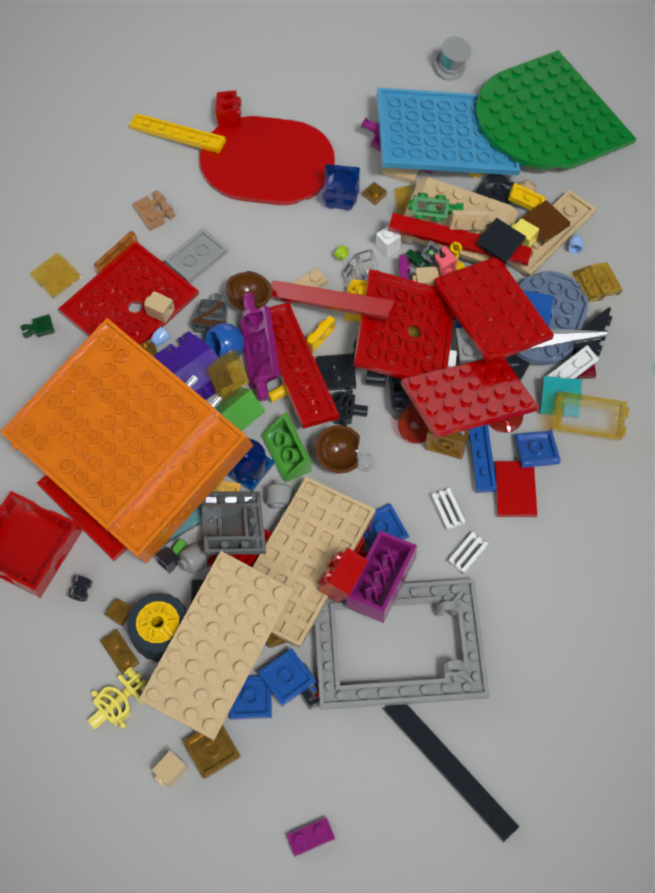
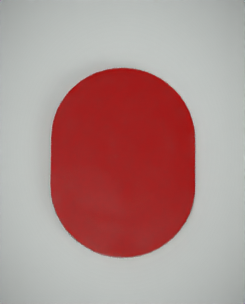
(268, 161)

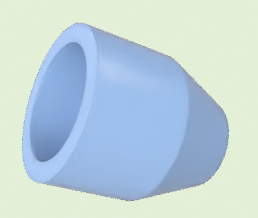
(575, 244)
(159, 337)

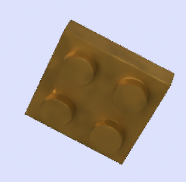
(211, 754)

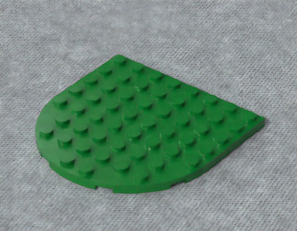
(548, 115)

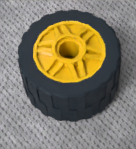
(154, 623)

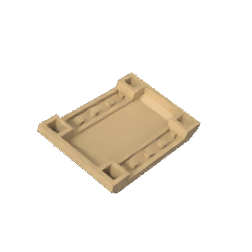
(472, 202)

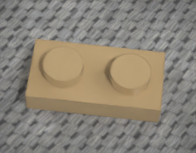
(468, 220)
(313, 279)

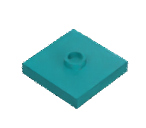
(554, 384)

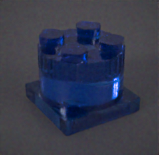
(341, 186)
(252, 467)

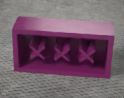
(382, 576)

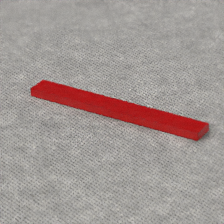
(443, 235)
(333, 300)

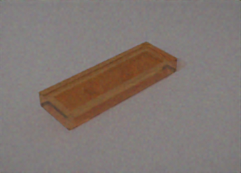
(115, 251)

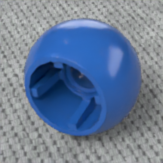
(224, 338)

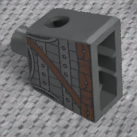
(210, 313)

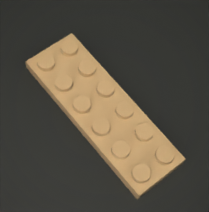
(577, 212)

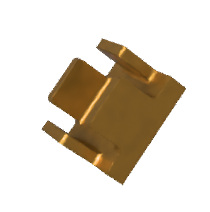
(449, 445)

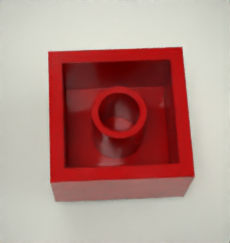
(342, 574)

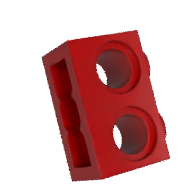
(228, 107)

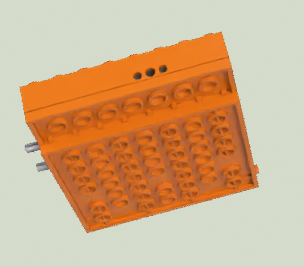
(127, 439)

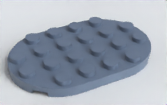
(567, 313)

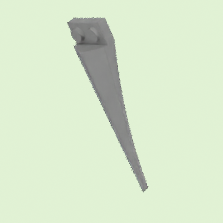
(469, 353)

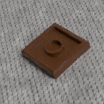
(548, 221)

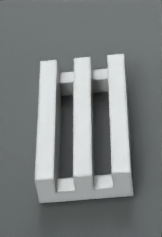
(442, 494)
(478, 540)

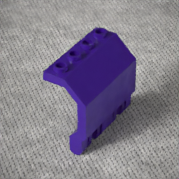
(190, 359)

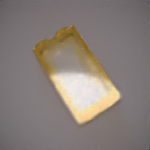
(589, 416)

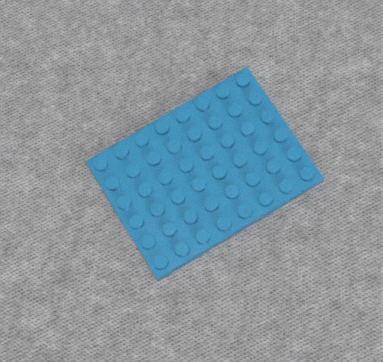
(436, 133)

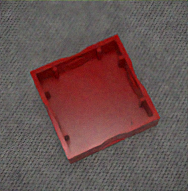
(33, 543)

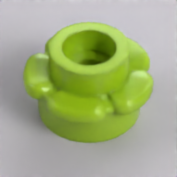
(341, 252)

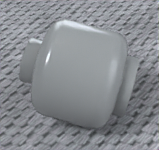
(278, 494)
(193, 559)

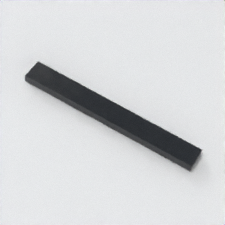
(453, 771)

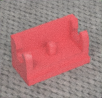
(447, 263)

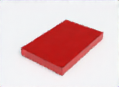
(515, 490)

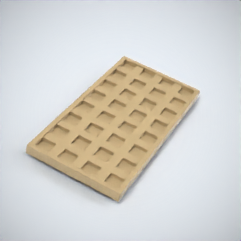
(301, 546)
(216, 645)

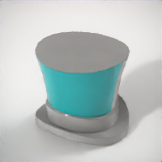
(451, 62)

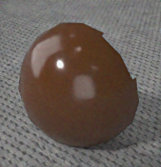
(248, 283)
(338, 449)

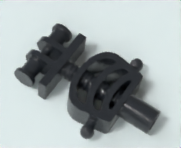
(354, 409)

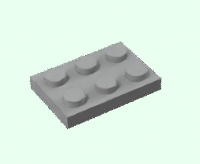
(196, 255)

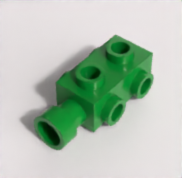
(430, 206)

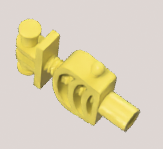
(103, 714)

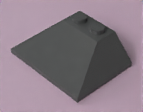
(232, 523)

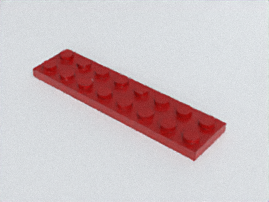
(299, 370)

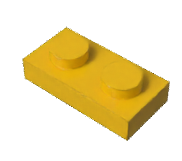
(525, 197)
(324, 329)

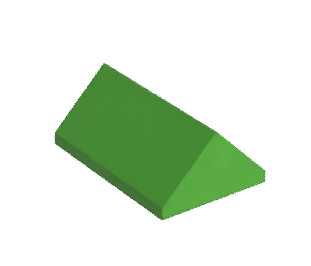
(241, 408)
(287, 449)

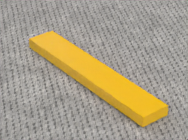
(177, 133)

